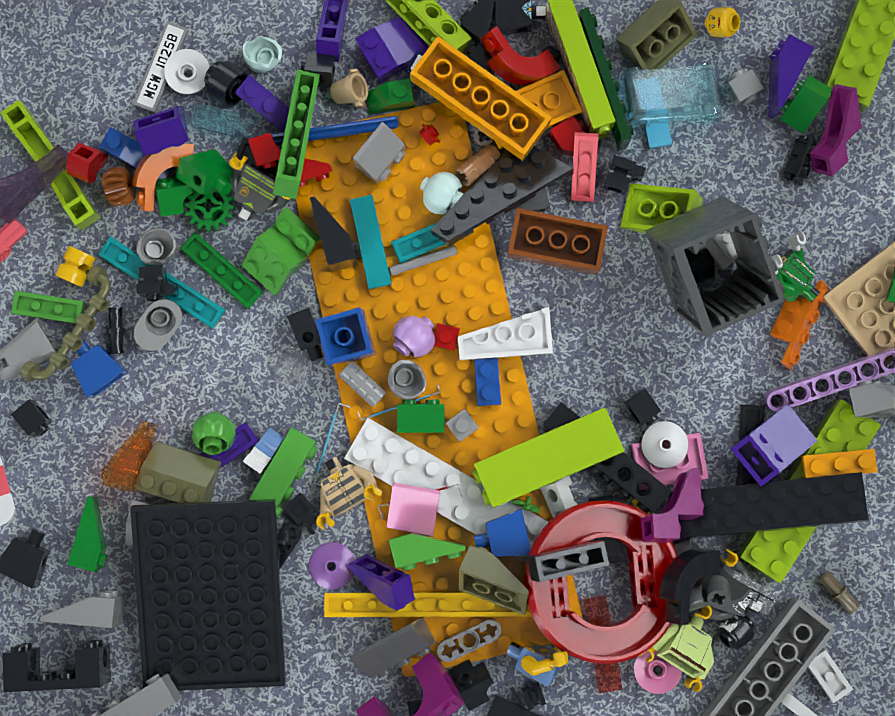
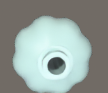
(441, 192)

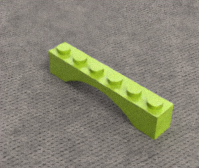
(38, 145)

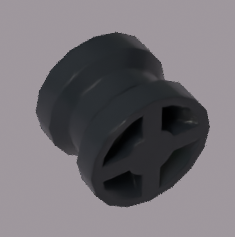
(533, 696)

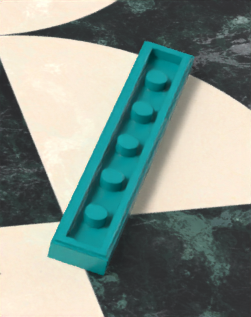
(188, 298)

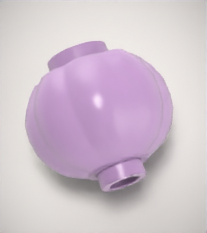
(414, 336)

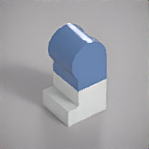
(264, 451)

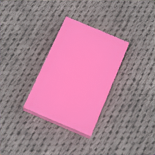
(668, 476)

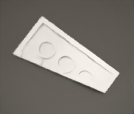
(515, 337)

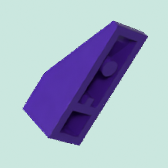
(331, 28)
(384, 581)

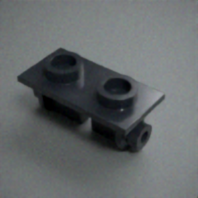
(800, 168)

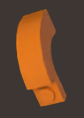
(151, 167)

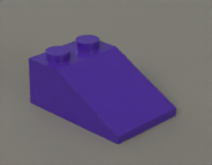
(390, 48)
(788, 62)

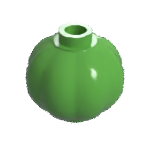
(210, 432)

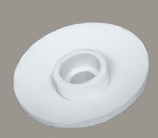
(178, 64)
(652, 444)

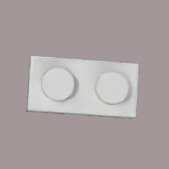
(829, 676)

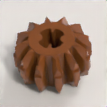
(118, 186)

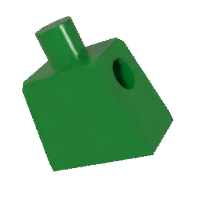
(205, 172)

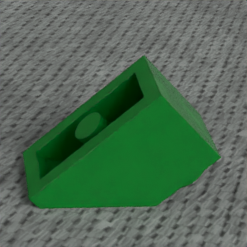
(391, 97)

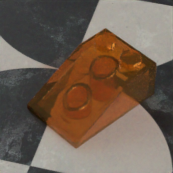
(125, 465)

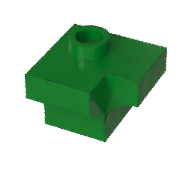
(171, 195)

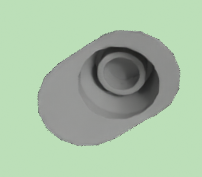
(157, 324)

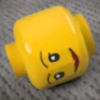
(722, 22)

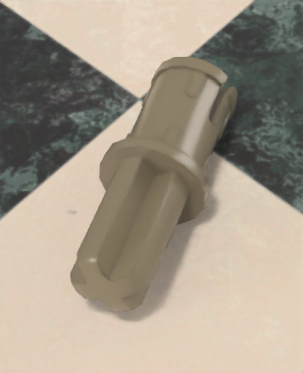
(839, 592)

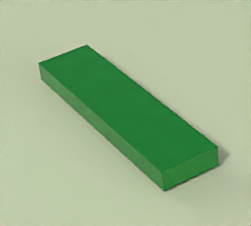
(221, 270)

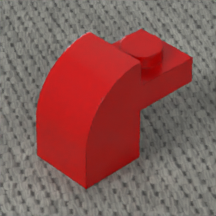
(85, 162)

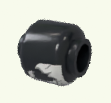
(736, 631)

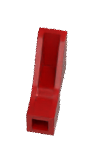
(267, 153)

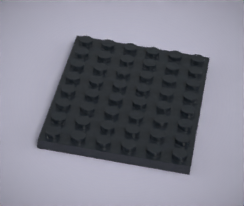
(209, 593)

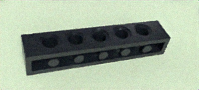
(657, 491)

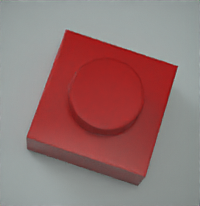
(446, 337)

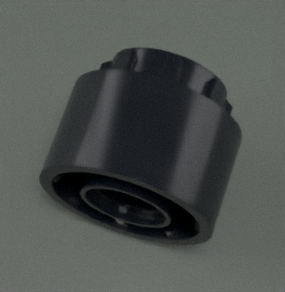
(223, 80)

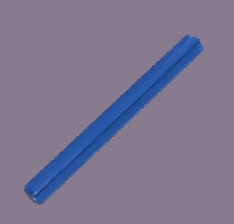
(344, 129)

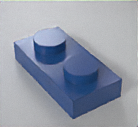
(487, 382)

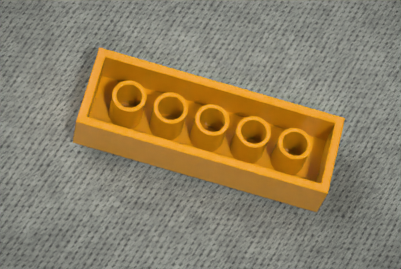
(480, 98)

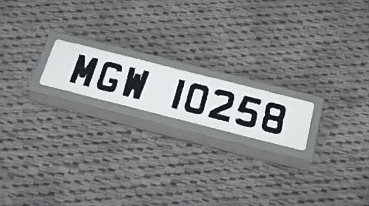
(154, 81)

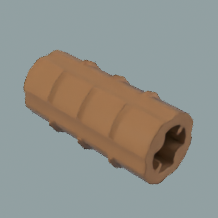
(477, 165)

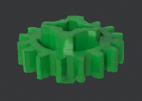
(209, 217)

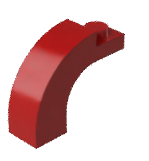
(513, 66)

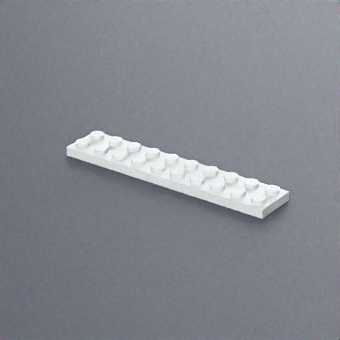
(402, 462)

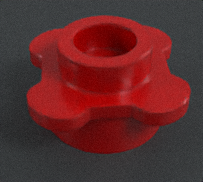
(429, 134)

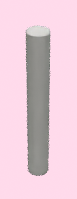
(423, 260)

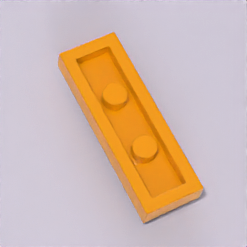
(839, 463)

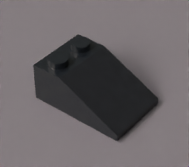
(337, 244)

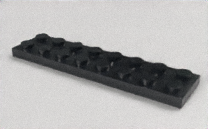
(779, 506)

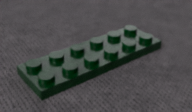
(622, 130)

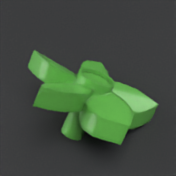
(527, 505)

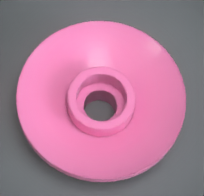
(656, 683)

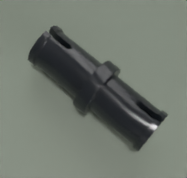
(115, 330)

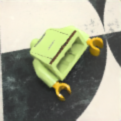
(687, 650)

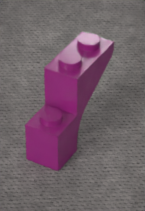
(841, 124)
(683, 503)

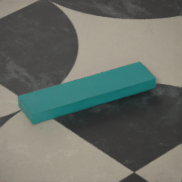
(370, 242)

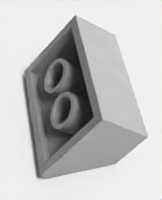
(873, 399)

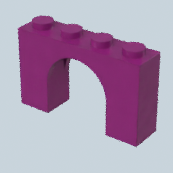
(439, 692)

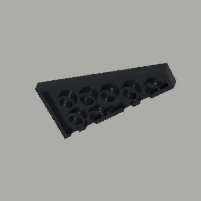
(500, 190)

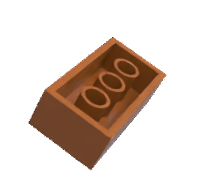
(557, 241)

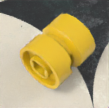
(75, 266)

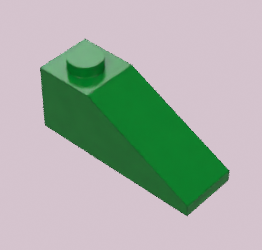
(89, 543)

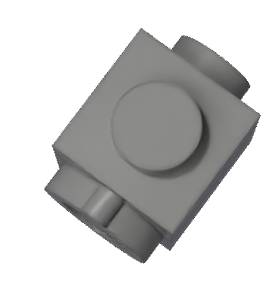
(744, 87)

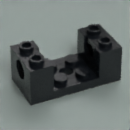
(23, 673)

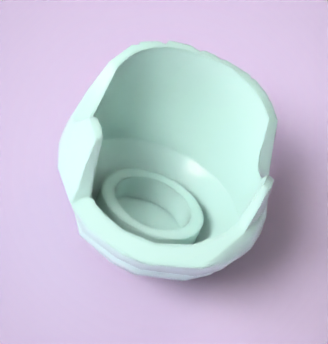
(261, 54)

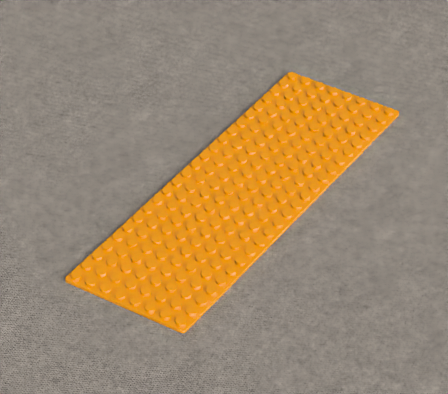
(455, 292)

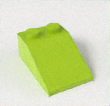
(653, 205)

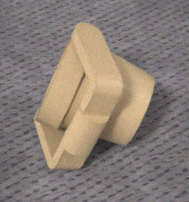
(350, 89)

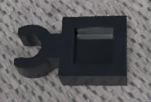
(301, 511)

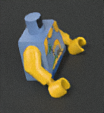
(538, 661)

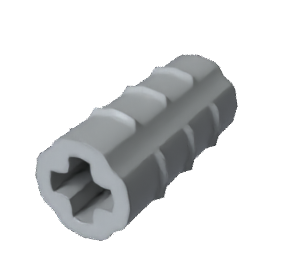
(362, 384)

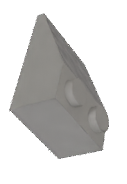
(97, 611)

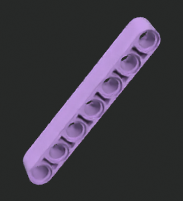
(831, 377)

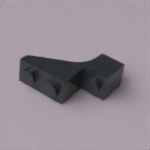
(477, 24)

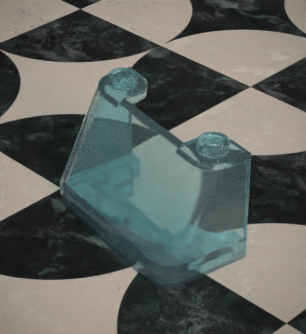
(671, 95)

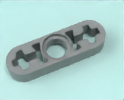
(455, 653)

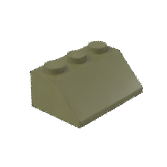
(657, 35)
(178, 474)

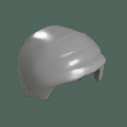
(157, 247)
(406, 379)

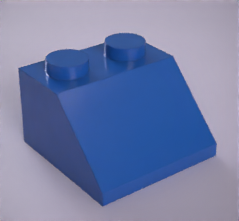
(345, 337)

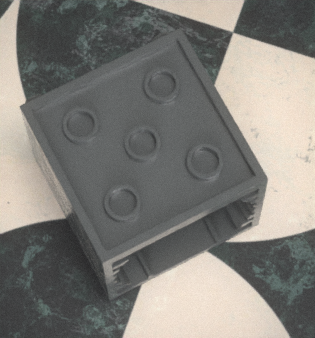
(748, 290)

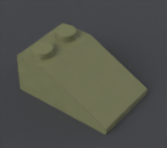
(490, 580)

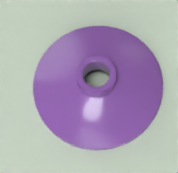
(334, 553)

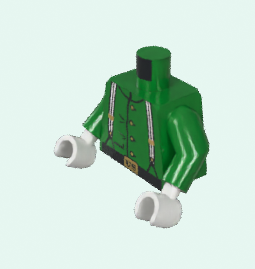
(795, 272)

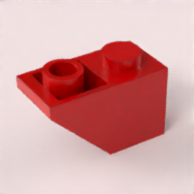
(564, 135)

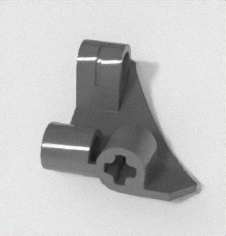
(713, 589)

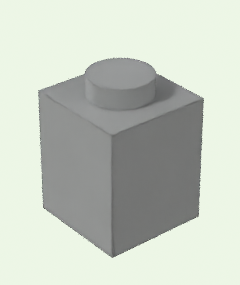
(462, 425)

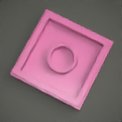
(413, 509)

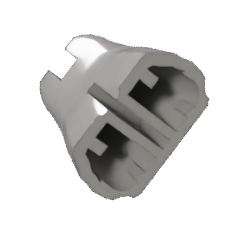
(29, 345)

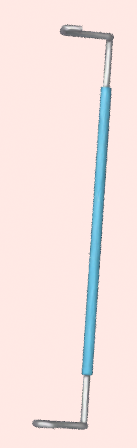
(395, 407)
(327, 440)

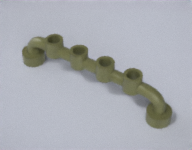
(85, 321)

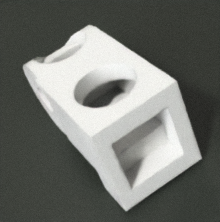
(558, 496)

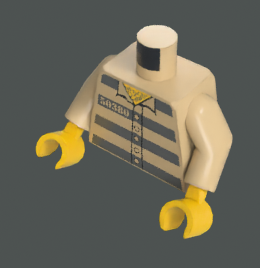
(344, 490)

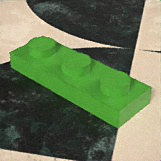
(47, 307)

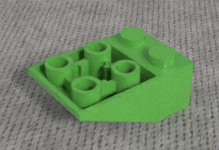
(415, 548)

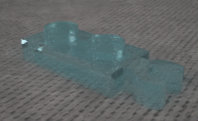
(220, 121)

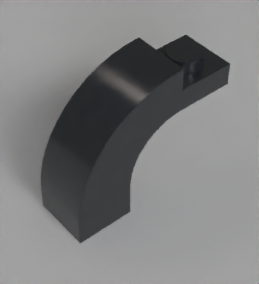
(680, 579)

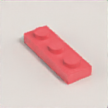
(584, 167)

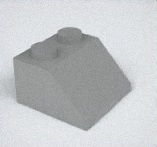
(379, 154)

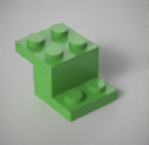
(280, 251)

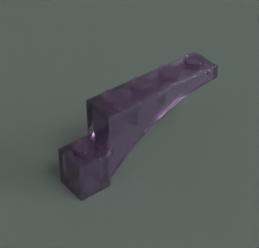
(24, 186)

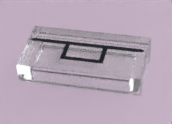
(760, 596)

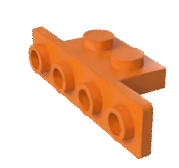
(795, 323)

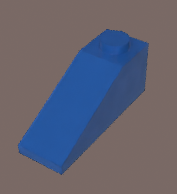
(125, 150)

